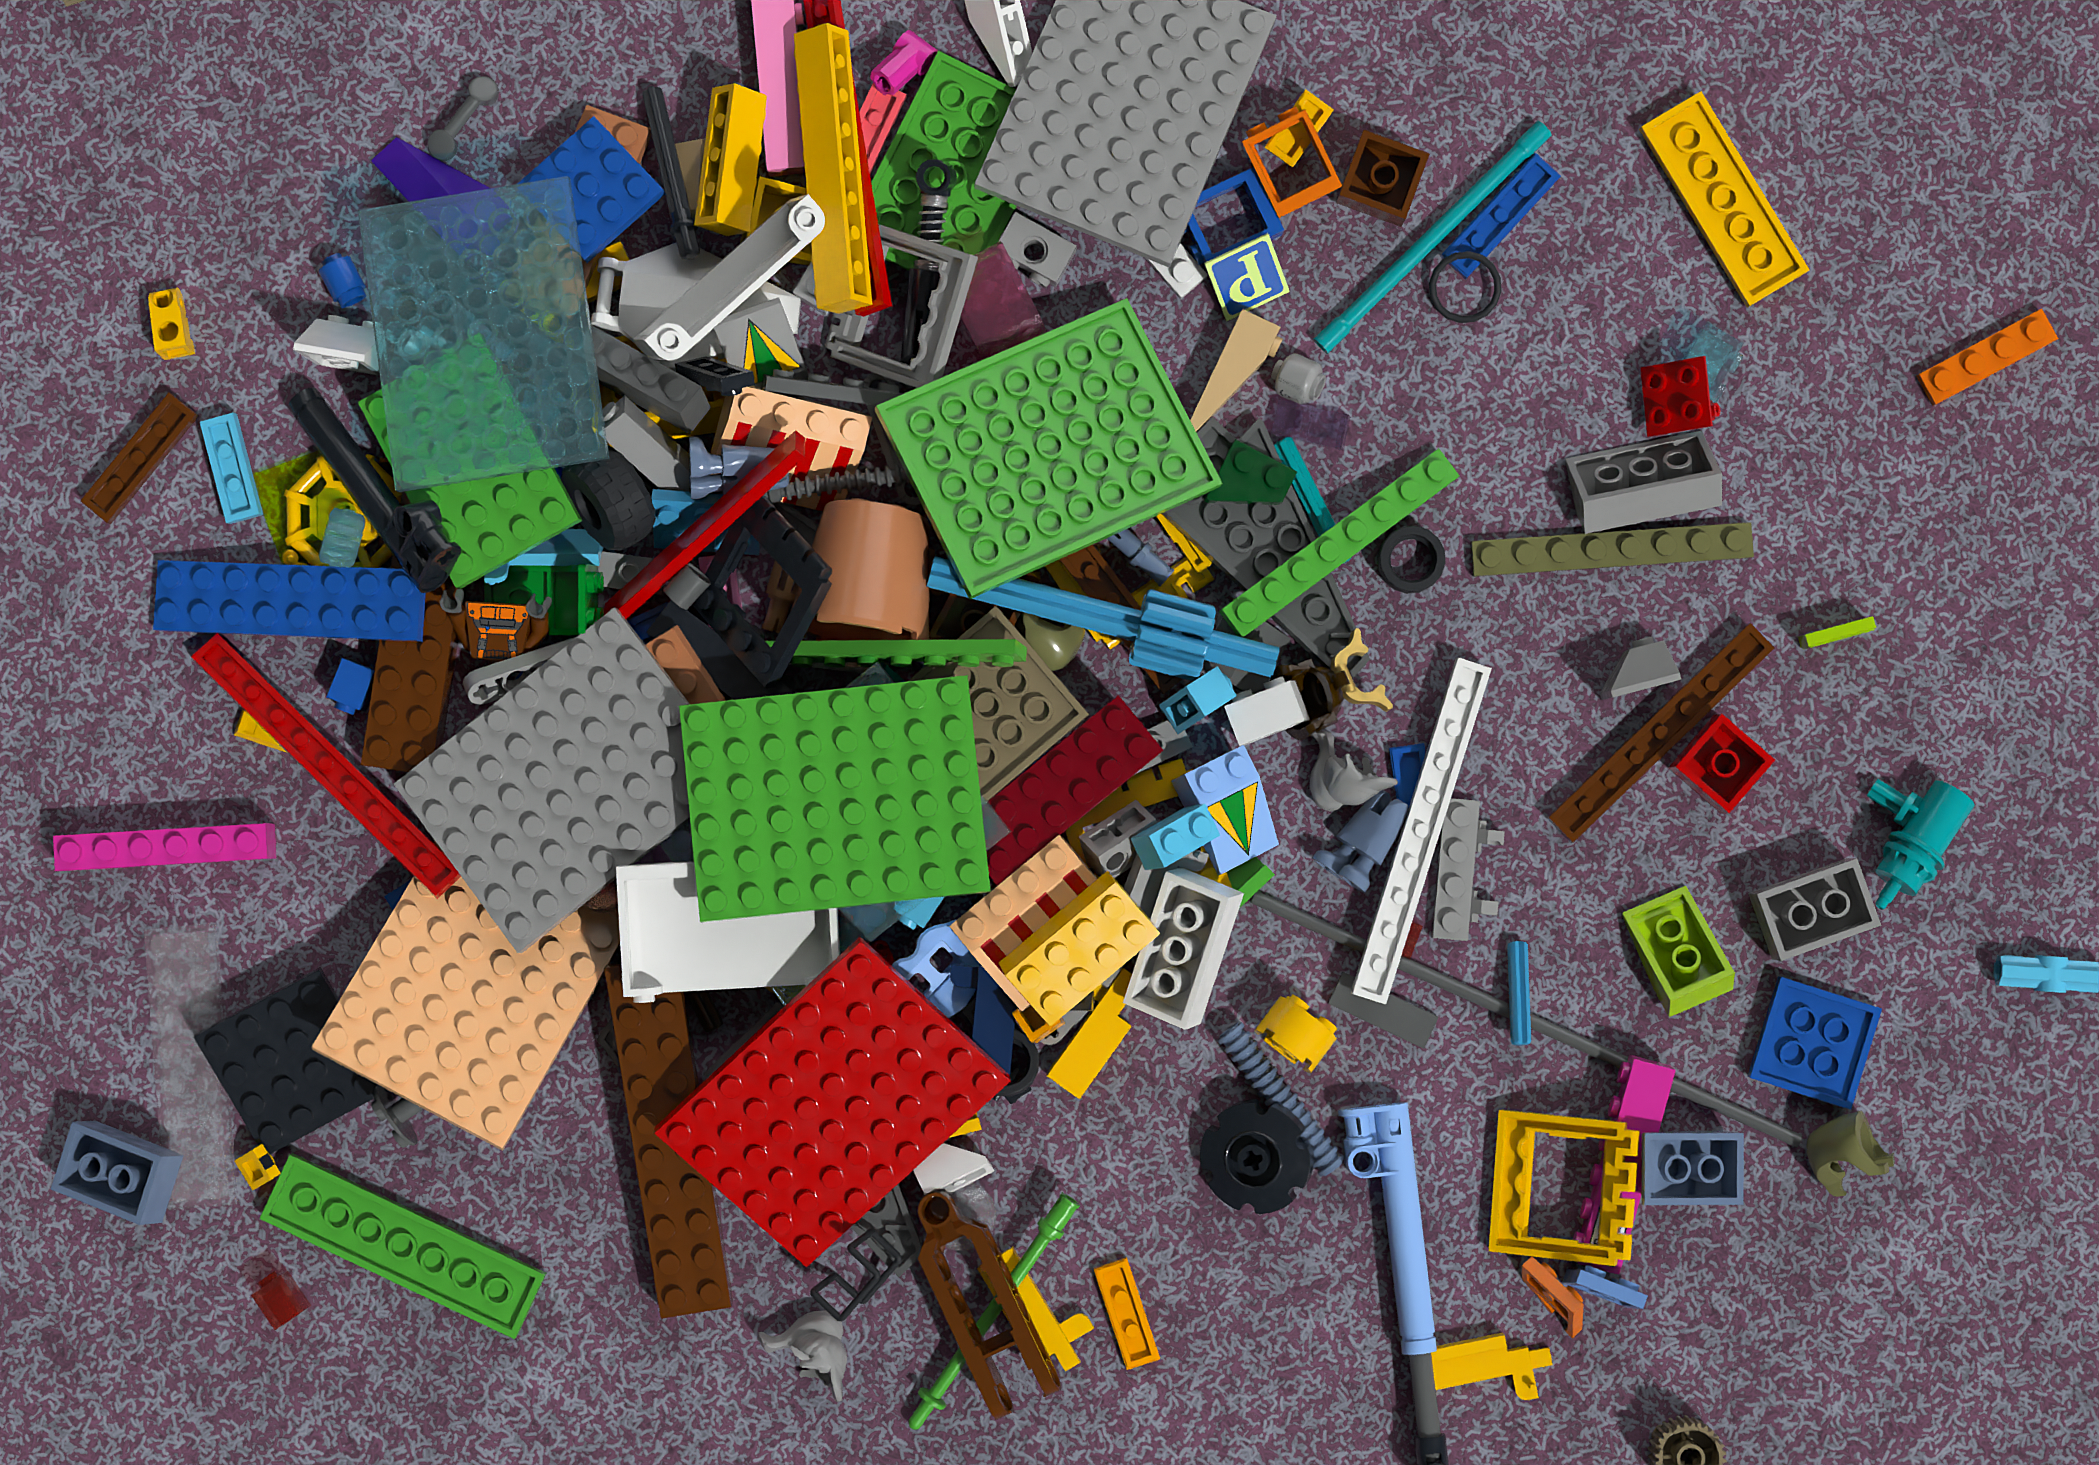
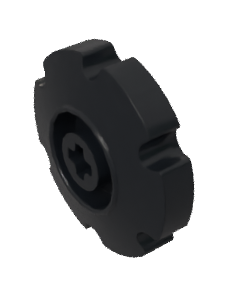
(1244, 1180)

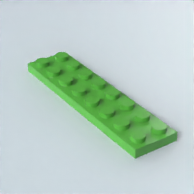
(403, 1246)

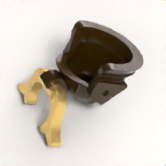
(1325, 690)

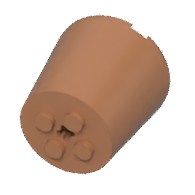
(876, 572)

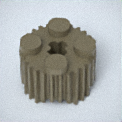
(1677, 1435)

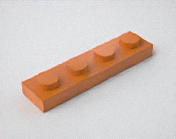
(1987, 357)

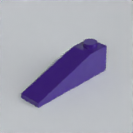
(421, 175)

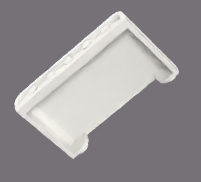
(732, 280)
(674, 952)

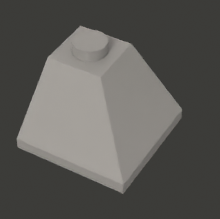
(1641, 668)

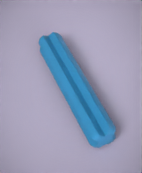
(1519, 993)

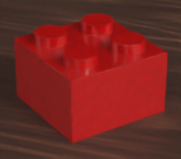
(1721, 763)

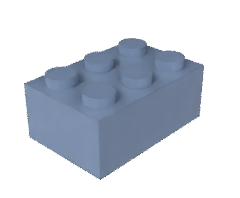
(117, 1172)

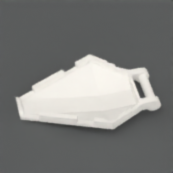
(656, 282)

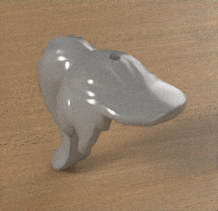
(1339, 781)
(818, 1343)

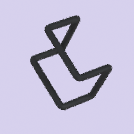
(871, 1286)

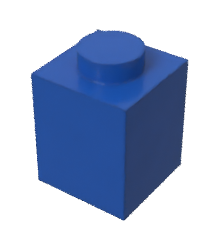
(351, 686)

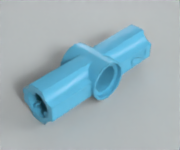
(2047, 973)

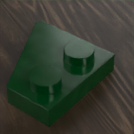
(1251, 478)

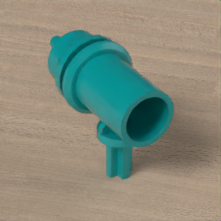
(1929, 827)

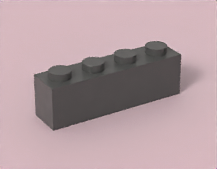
(648, 382)

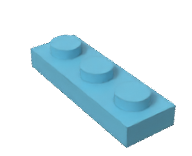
(231, 468)

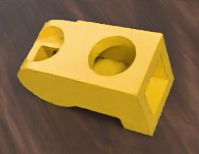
(170, 324)

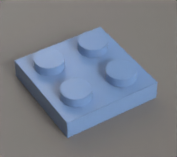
(1616, 1291)

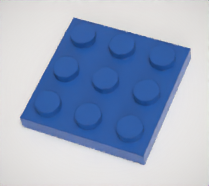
(605, 182)
(1814, 1042)

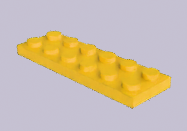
(1724, 199)

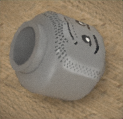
(1298, 378)

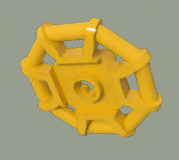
(332, 496)

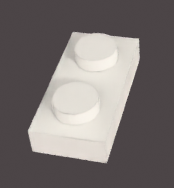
(1182, 274)

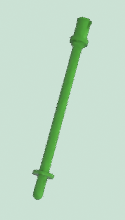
(1049, 1229)

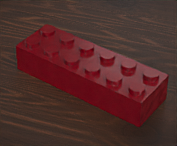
(1068, 784)

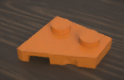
(1553, 1294)

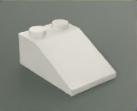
(340, 345)

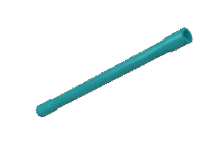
(1522, 149)

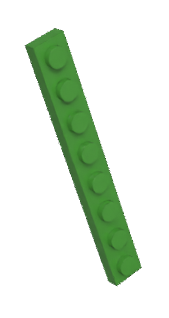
(1339, 544)
(904, 652)

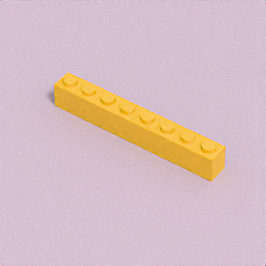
(833, 167)

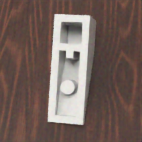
(1003, 33)

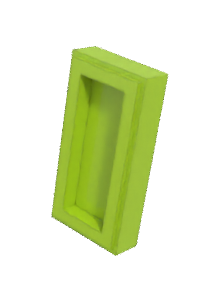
(1837, 633)

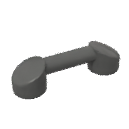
(442, 141)

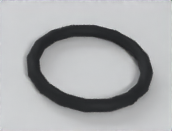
(1464, 255)

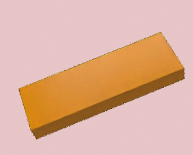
(1126, 1313)

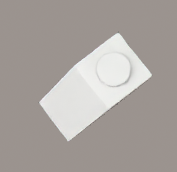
(951, 1169)

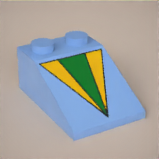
(1237, 805)

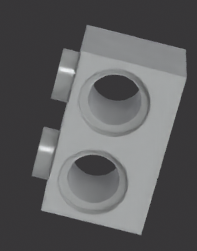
(1109, 842)

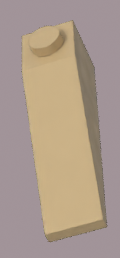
(1241, 357)

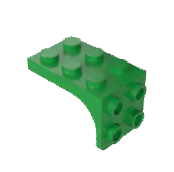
(570, 587)

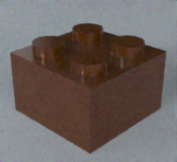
(1382, 178)

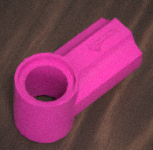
(909, 57)

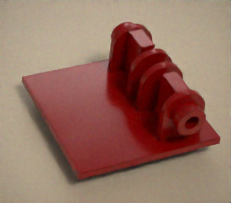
(1677, 397)

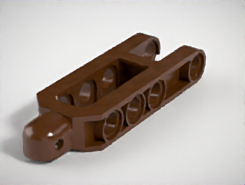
(943, 1225)

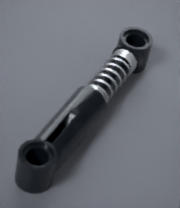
(924, 274)

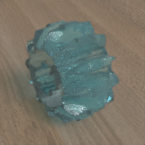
(342, 538)

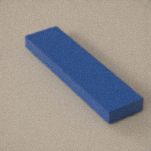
(1502, 213)

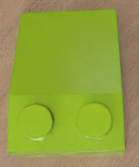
(1679, 951)

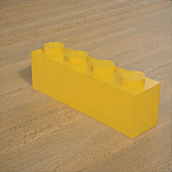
(730, 159)

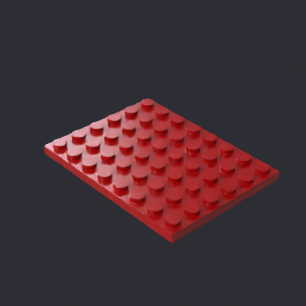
(832, 1102)

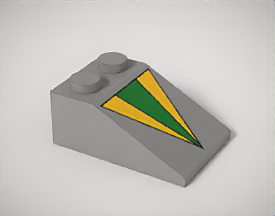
(761, 341)

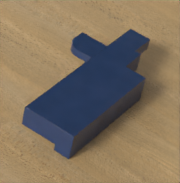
(993, 1013)

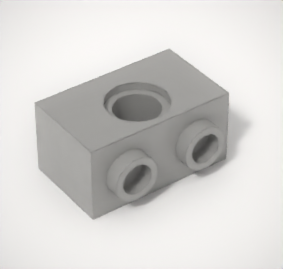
(1057, 251)

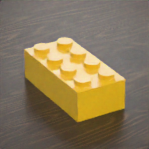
(1078, 948)

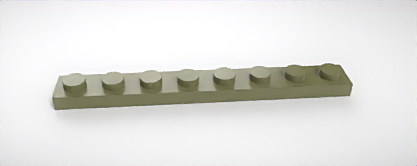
(1612, 549)

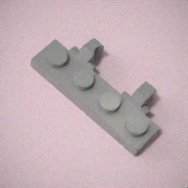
(1454, 898)

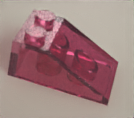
(998, 306)

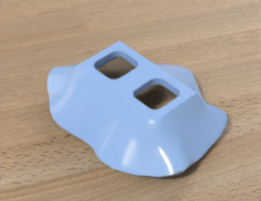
(940, 991)

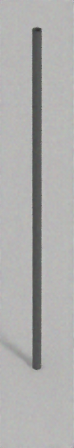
(1537, 1023)

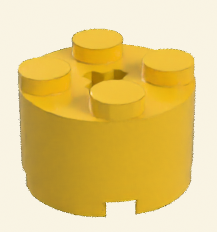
(1296, 1032)

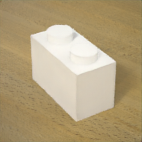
(1267, 711)

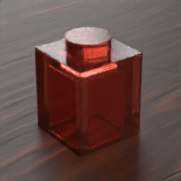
(280, 1299)

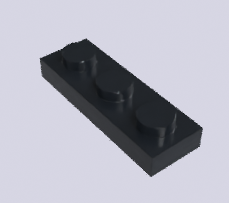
(716, 375)

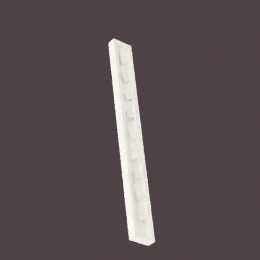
(1420, 830)

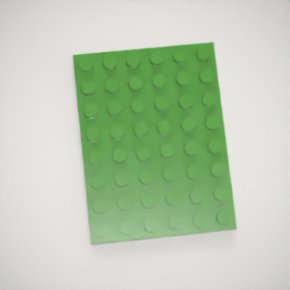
(1047, 447)
(834, 799)

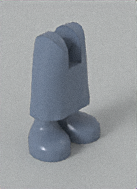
(732, 464)
(1368, 834)

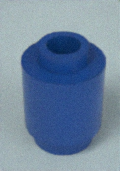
(342, 280)

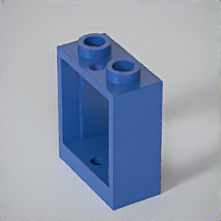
(1259, 201)

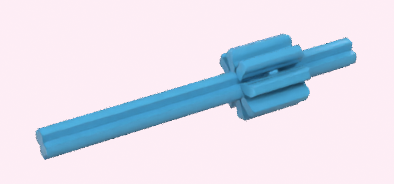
(1165, 635)

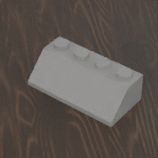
(1644, 482)

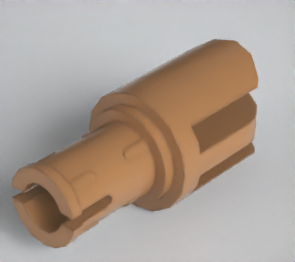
(780, 597)

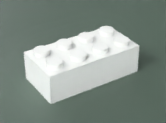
(1182, 962)

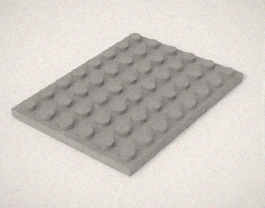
(1125, 116)
(559, 781)

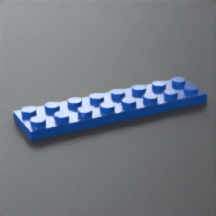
(288, 601)

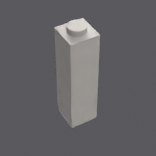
(646, 445)

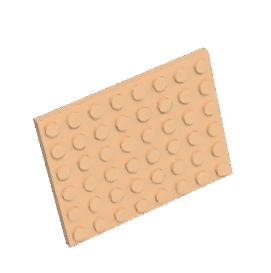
(459, 1014)

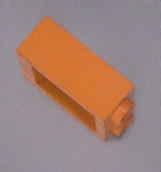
(1307, 194)

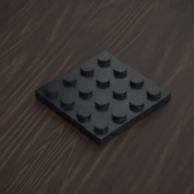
(270, 1066)

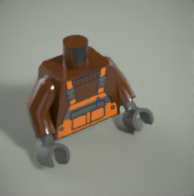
(498, 629)

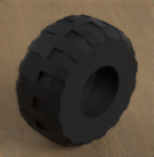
(610, 500)

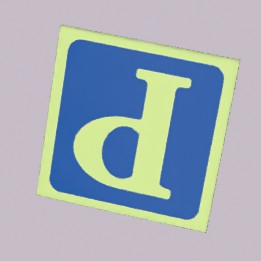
(1247, 277)

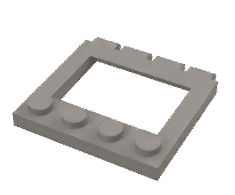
(934, 337)

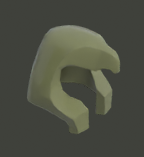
(1052, 643)
(1846, 1140)

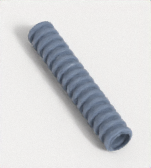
(1275, 1091)

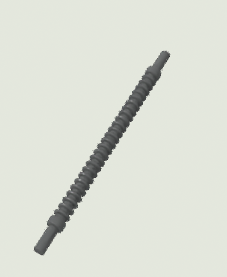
(839, 482)

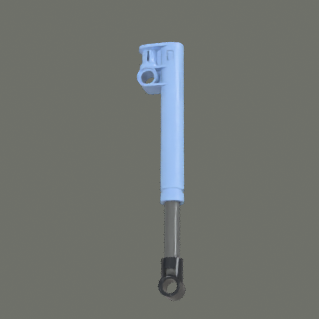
(1387, 1139)

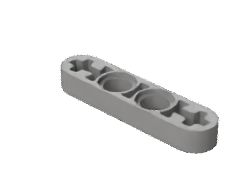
(487, 675)

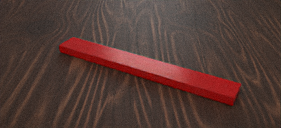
(709, 525)

